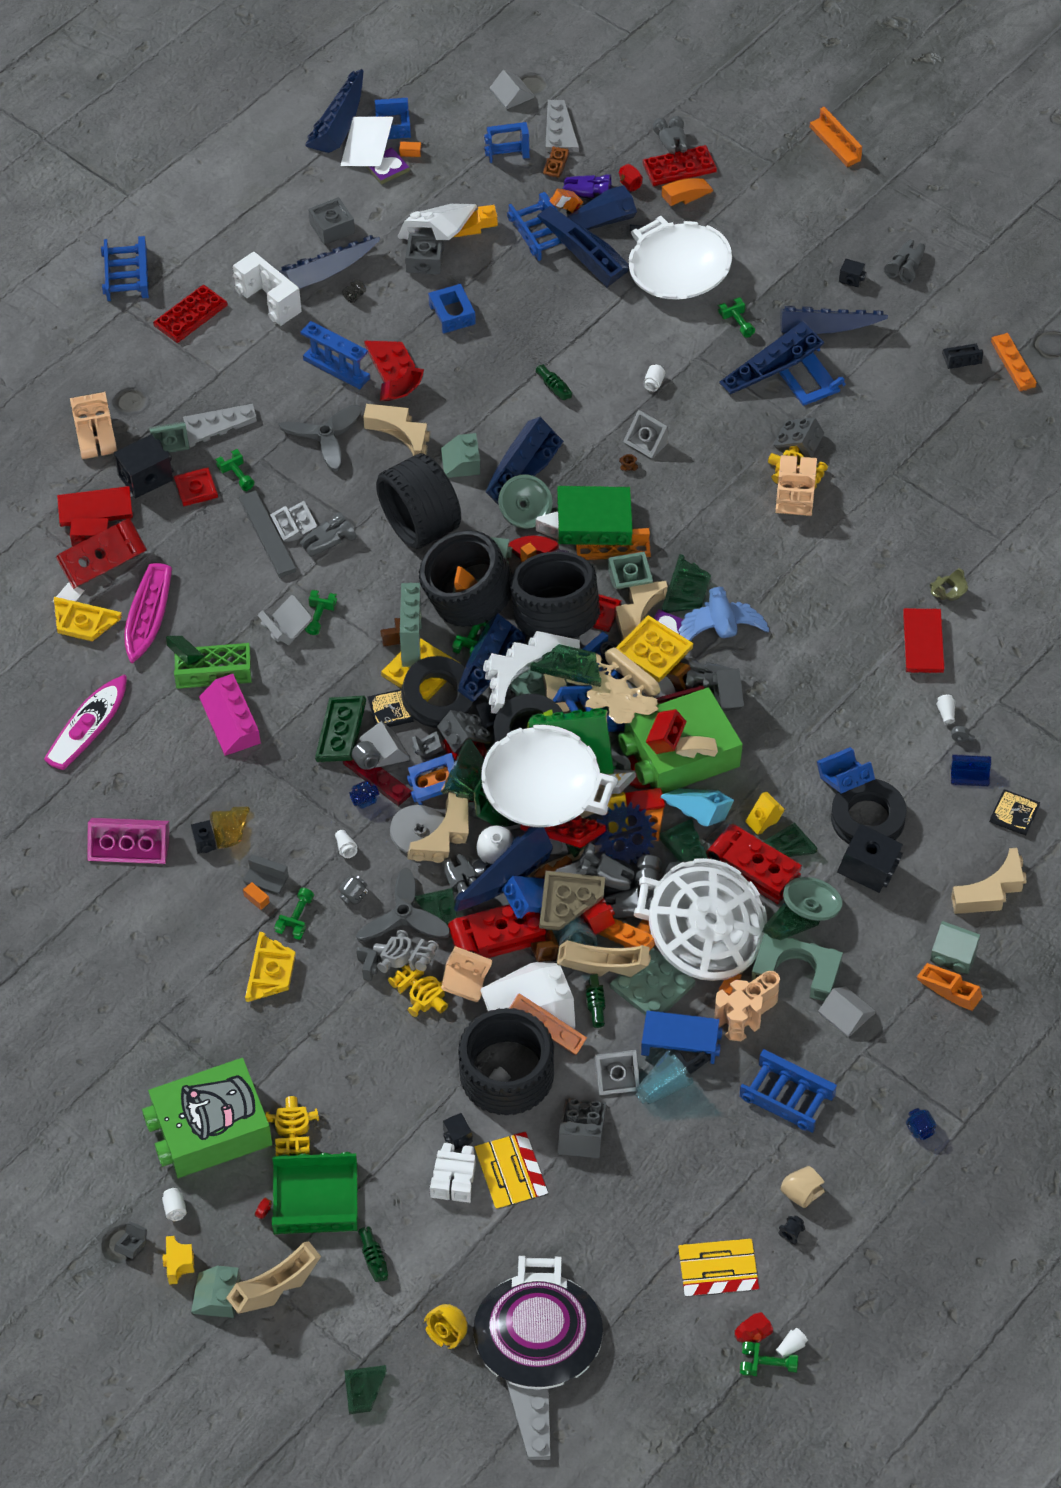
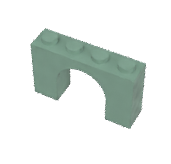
(410, 623)
(823, 960)

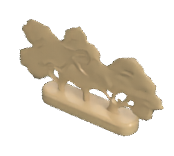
(616, 693)

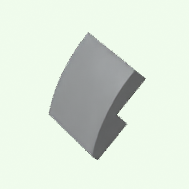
(294, 522)

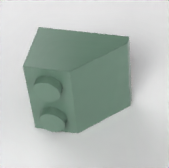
(172, 436)
(461, 456)
(629, 570)
(955, 948)
(212, 1291)

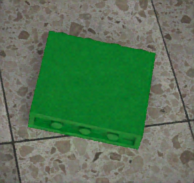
(594, 515)
(589, 726)
(315, 1193)

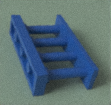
(530, 238)
(141, 273)
(328, 362)
(579, 694)
(796, 1074)

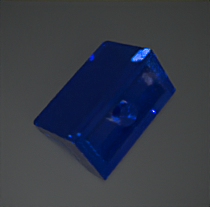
(970, 770)

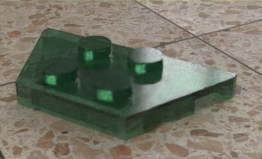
(686, 587)
(569, 664)
(465, 772)

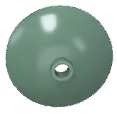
(531, 492)
(812, 898)

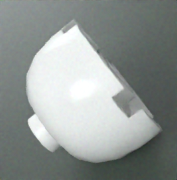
(493, 843)

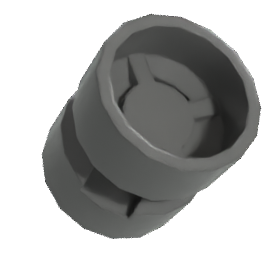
(648, 867)

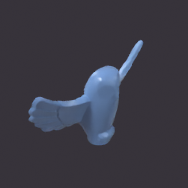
(721, 616)

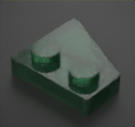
(439, 904)

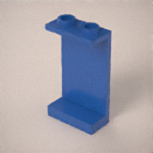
(681, 1033)

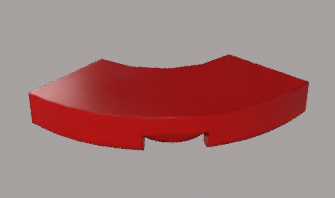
(541, 544)

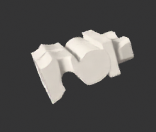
(457, 1166)

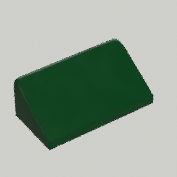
(183, 649)

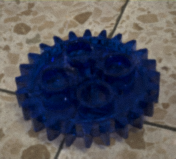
(631, 850)

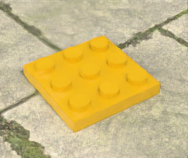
(655, 648)
(396, 673)

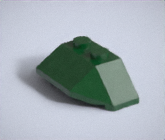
(486, 811)

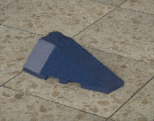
(607, 208)

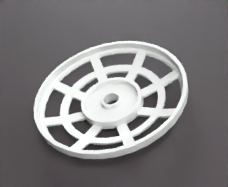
(700, 928)

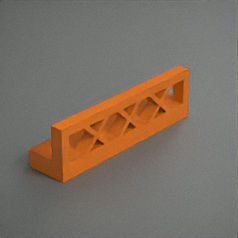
(837, 138)
(640, 537)

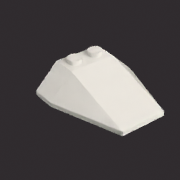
(444, 220)
(539, 982)

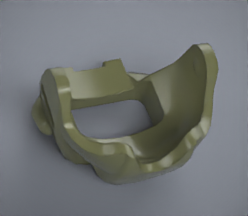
(956, 580)

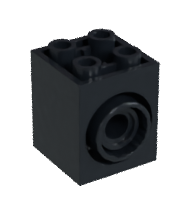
(144, 465)
(871, 858)

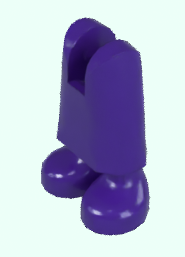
(588, 185)

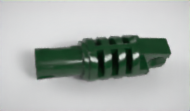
(554, 382)
(596, 1001)
(373, 1255)

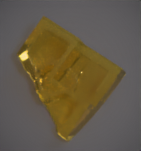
(229, 826)

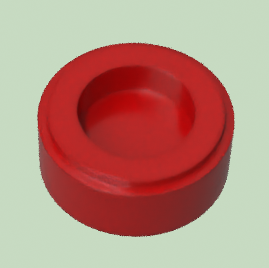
(263, 1208)

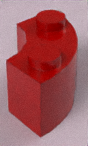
(403, 384)

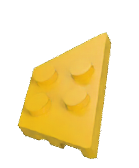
(83, 620)
(270, 969)

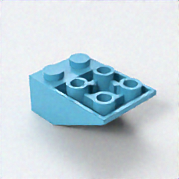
(704, 805)

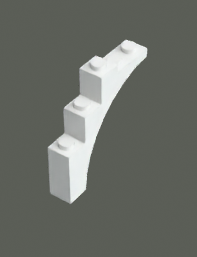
(505, 669)

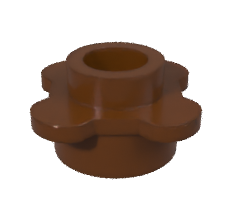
(628, 462)

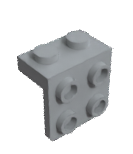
(287, 621)

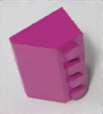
(229, 715)
(127, 840)

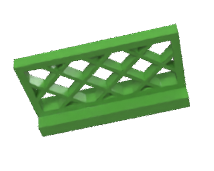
(205, 676)

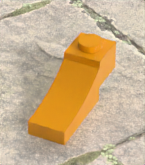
(481, 218)

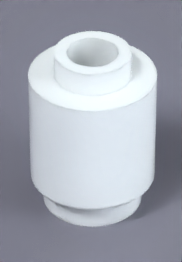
(654, 377)
(174, 1204)

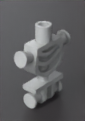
(400, 952)

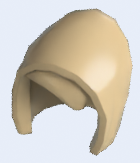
(803, 1186)

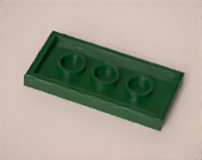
(340, 728)

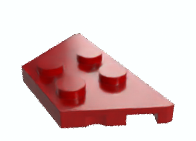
(388, 358)

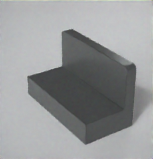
(266, 874)

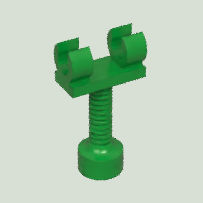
(735, 311)
(245, 482)
(320, 604)
(468, 642)
(304, 896)
(748, 1368)

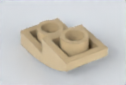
(691, 745)

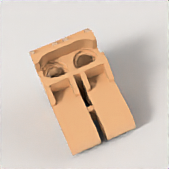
(89, 406)
(796, 485)
(746, 1004)

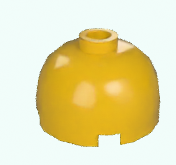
(446, 1325)

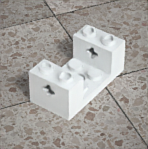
(282, 295)

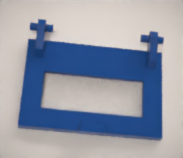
(811, 380)

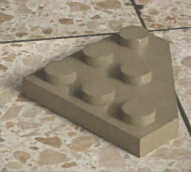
(568, 897)

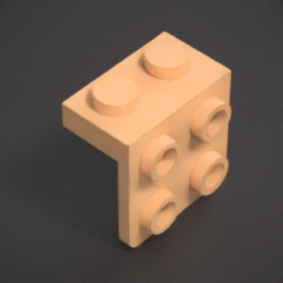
(465, 974)

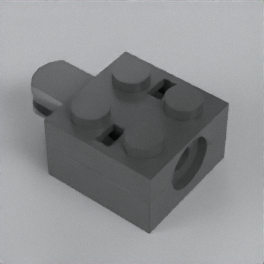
(424, 252)

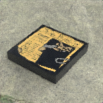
(389, 709)
(1014, 812)

